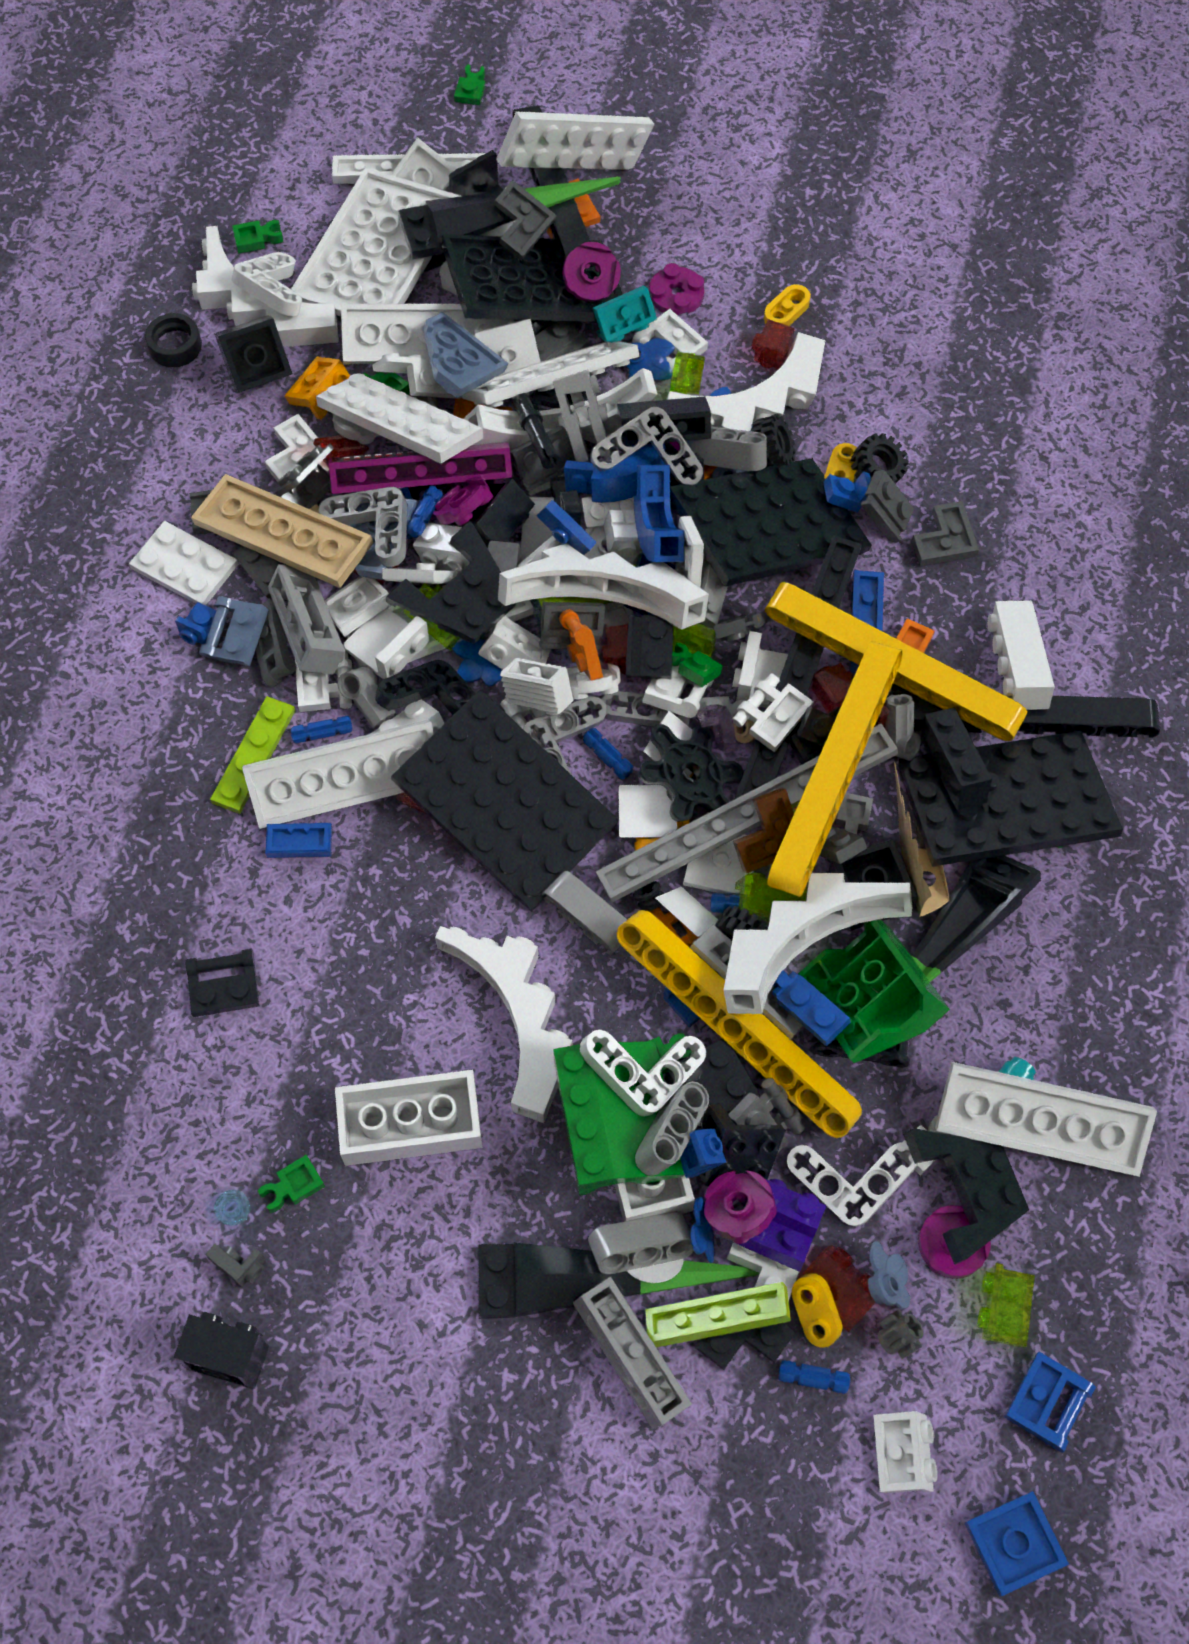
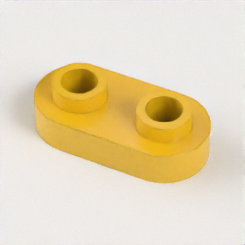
(784, 307)
(841, 465)
(818, 1311)

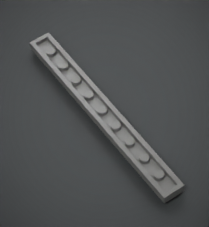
(720, 825)

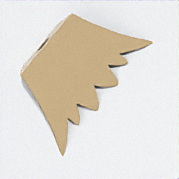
(916, 861)

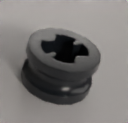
(646, 896)

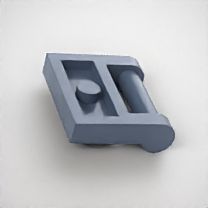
(241, 634)

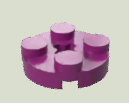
(605, 263)
(673, 277)
(459, 503)
(741, 1224)
(935, 1251)

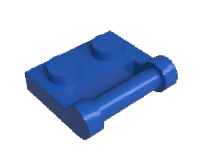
(1039, 1395)

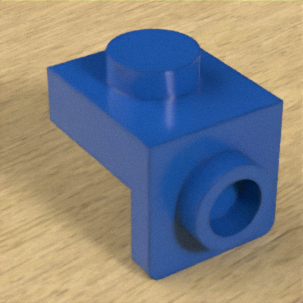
(702, 1153)

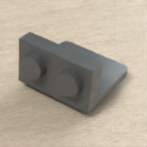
(308, 480)

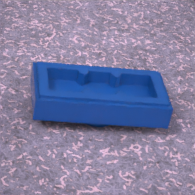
(565, 528)
(299, 840)

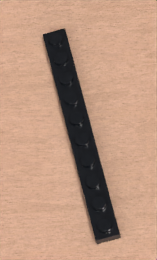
(803, 657)

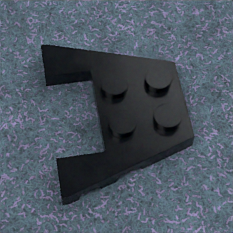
(469, 601)
(982, 1183)

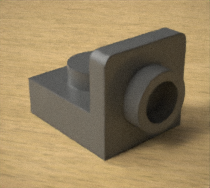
(229, 1262)

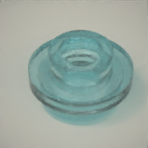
(237, 1216)

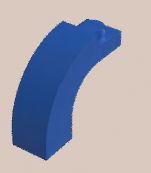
(613, 484)
(653, 519)

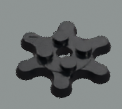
(699, 759)

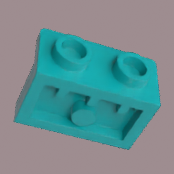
(625, 314)

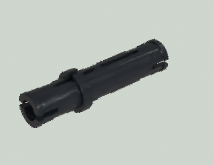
(531, 421)

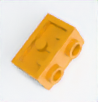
(315, 380)

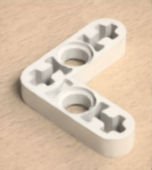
(261, 280)
(649, 1082)
(846, 1192)

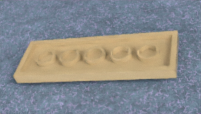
(283, 530)

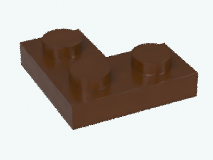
(762, 846)

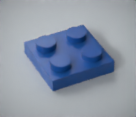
(1016, 1544)

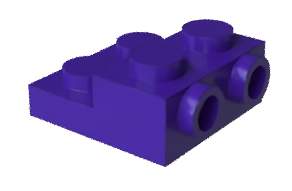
(792, 1228)

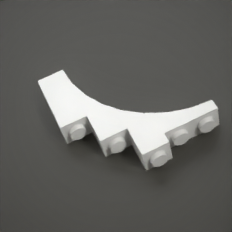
(216, 290)
(790, 385)
(505, 427)
(606, 577)
(794, 925)
(530, 1008)

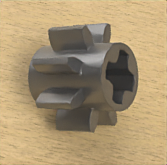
(900, 1334)

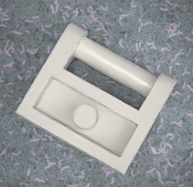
(676, 331)
(666, 694)

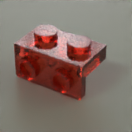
(846, 1284)

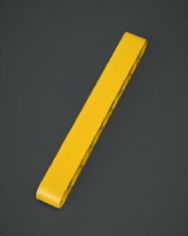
(917, 671)
(834, 769)
(749, 1034)

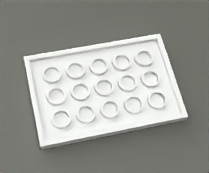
(365, 247)

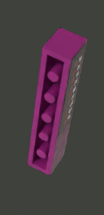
(415, 469)

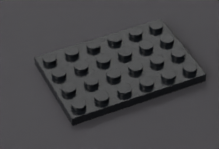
(501, 286)
(765, 520)
(504, 799)
(1039, 799)

